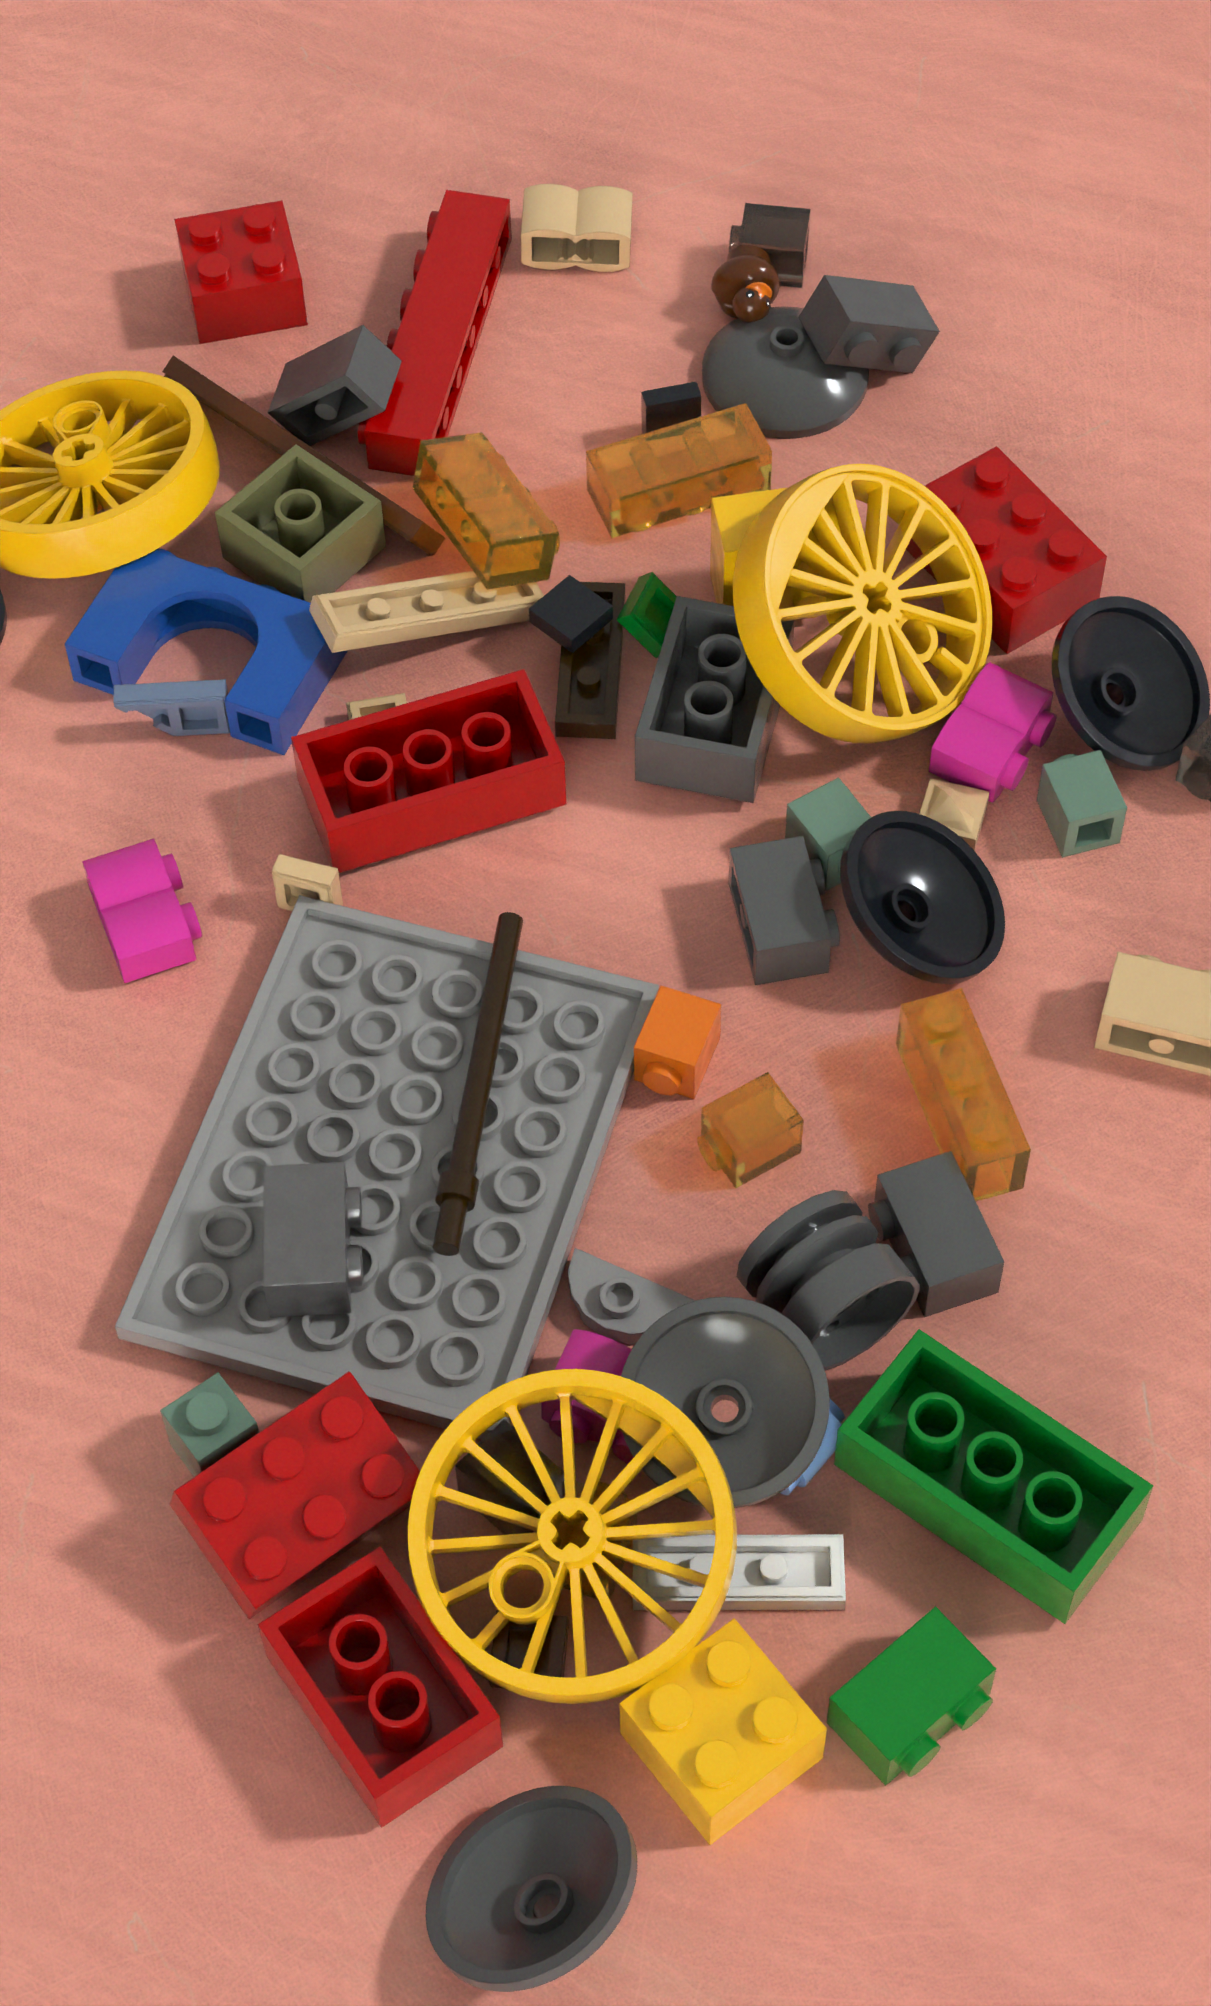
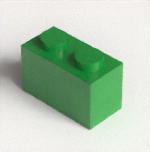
(912, 1697)

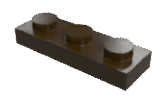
(592, 676)

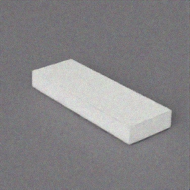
(767, 1573)

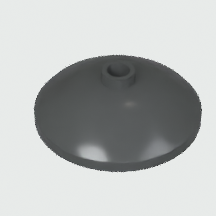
(780, 376)
(744, 1356)
(531, 1888)

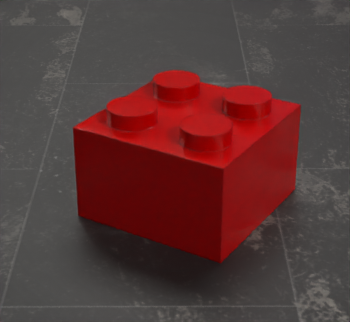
(241, 272)

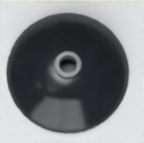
(1129, 682)
(922, 897)

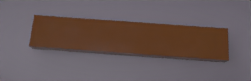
(281, 441)

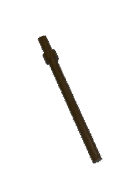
(458, 1185)

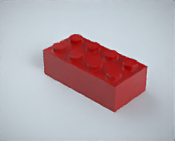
(429, 770)

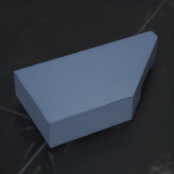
(178, 706)

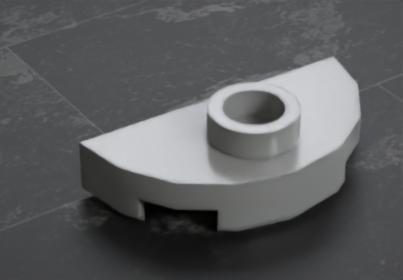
(617, 1300)

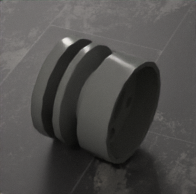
(829, 1276)

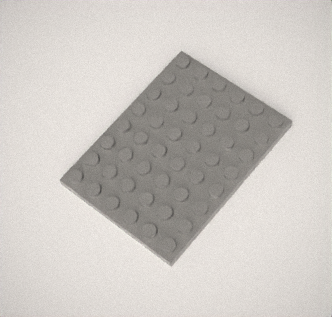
(366, 1064)

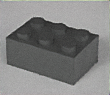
(705, 707)

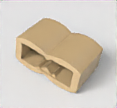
(576, 227)

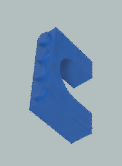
(167, 596)

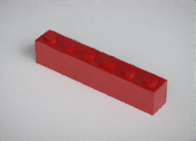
(439, 327)

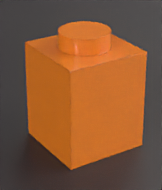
(677, 1042)

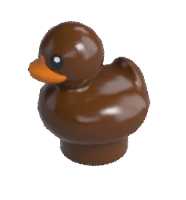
(746, 283)

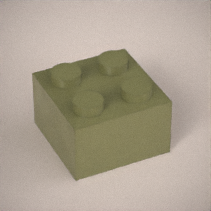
(301, 527)

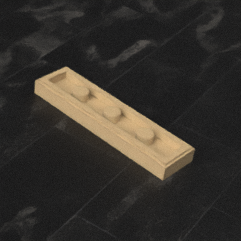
(418, 610)

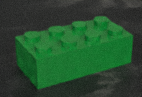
(992, 1475)

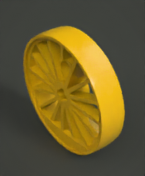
(156, 471)
(863, 602)
(662, 1434)

